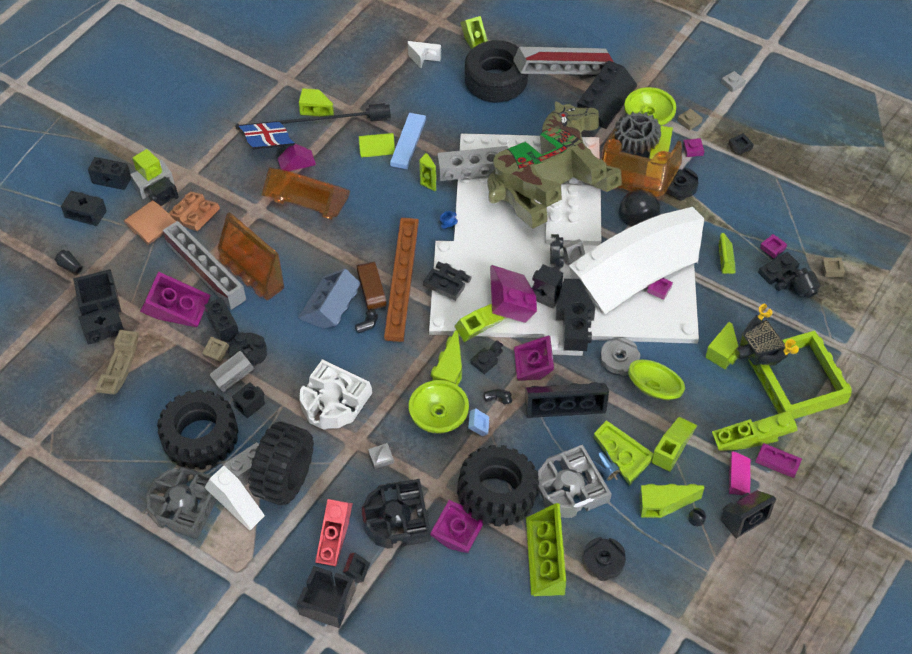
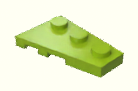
(623, 451)

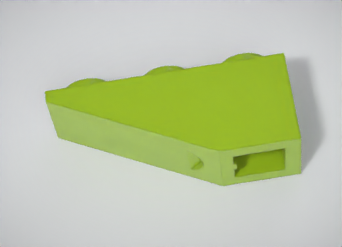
(477, 322)
(449, 361)
(673, 443)
(662, 500)

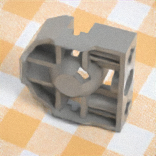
(573, 463)

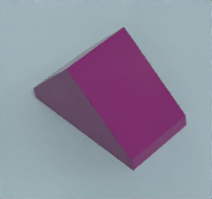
(295, 158)

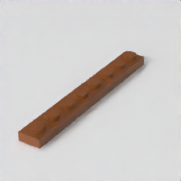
(401, 280)

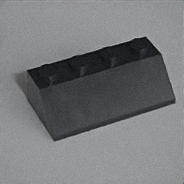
(608, 92)
(566, 400)

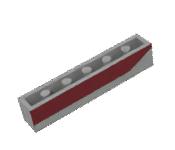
(561, 60)
(204, 265)

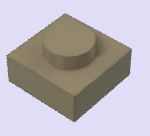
(690, 119)
(833, 267)
(215, 349)

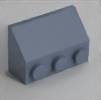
(330, 299)

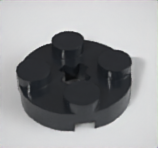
(685, 190)
(555, 247)
(249, 340)
(604, 547)

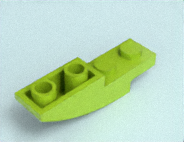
(754, 434)

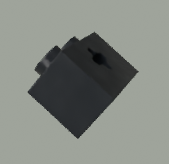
(109, 173)
(83, 208)
(547, 285)
(221, 320)
(101, 324)

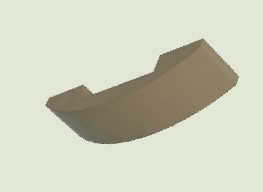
(120, 363)

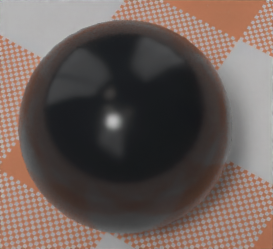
(638, 207)

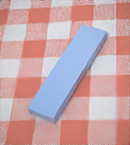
(408, 141)

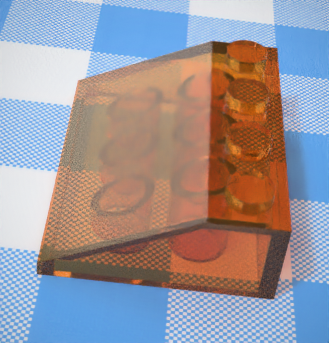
(250, 258)

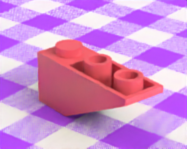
(333, 531)

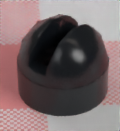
(695, 519)

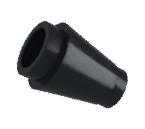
(68, 261)

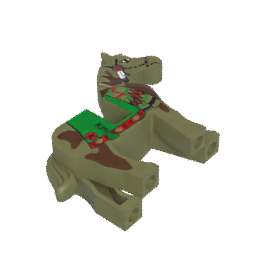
(527, 176)

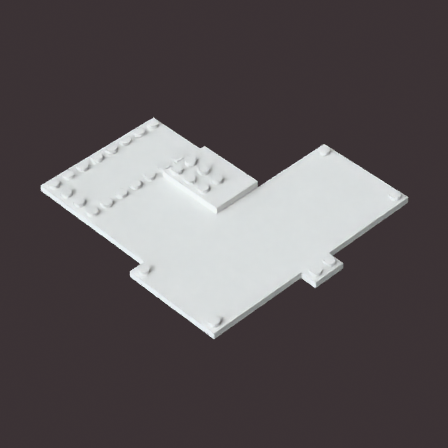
(498, 237)

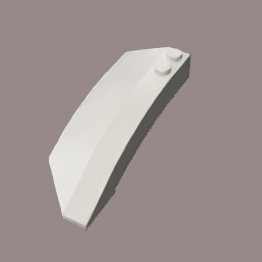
(639, 257)

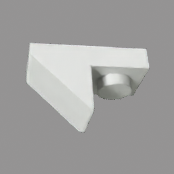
(423, 51)

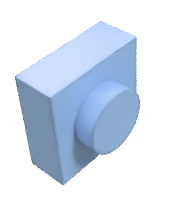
(478, 422)

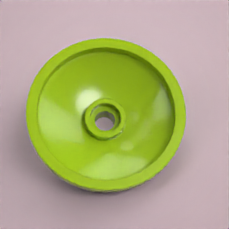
(654, 102)
(656, 380)
(438, 397)

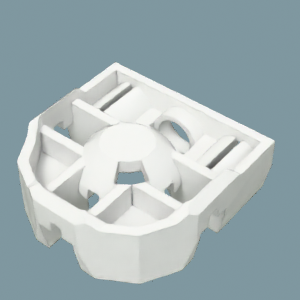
(331, 386)

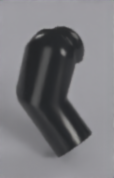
(369, 322)
(498, 393)

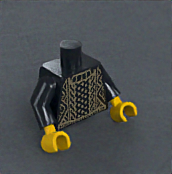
(762, 343)

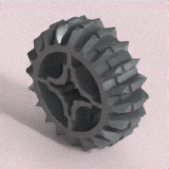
(634, 132)

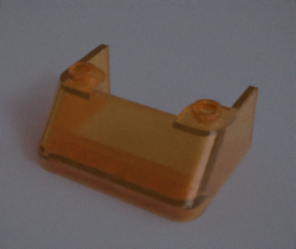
(643, 172)
(305, 191)

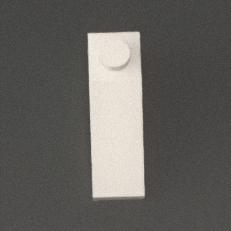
(234, 497)

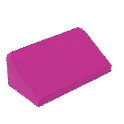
(739, 474)

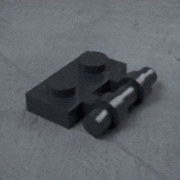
(777, 270)
(445, 284)

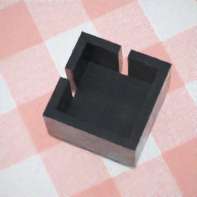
(96, 292)
(327, 602)

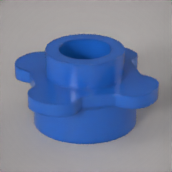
(448, 219)

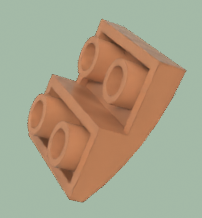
(193, 211)
(149, 222)

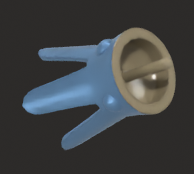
(611, 468)

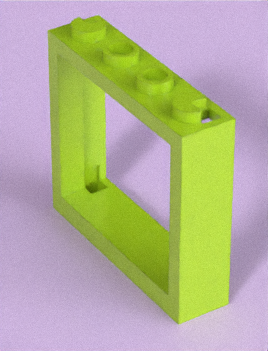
(813, 405)

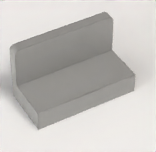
(231, 371)

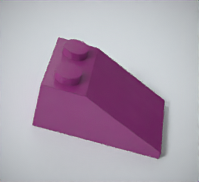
(511, 295)
(174, 301)

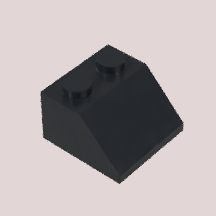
(747, 512)

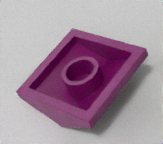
(534, 359)
(456, 528)

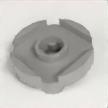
(619, 365)

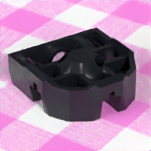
(408, 494)

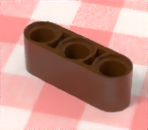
(371, 285)

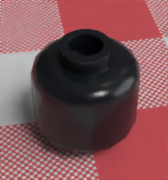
(806, 283)

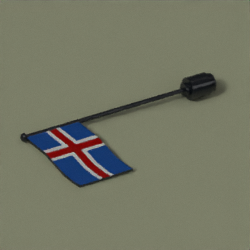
(275, 134)

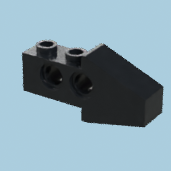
(577, 313)

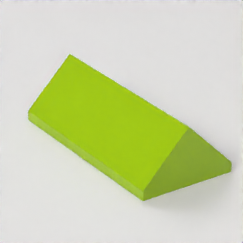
(546, 552)

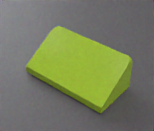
(377, 145)
(427, 172)
(726, 255)

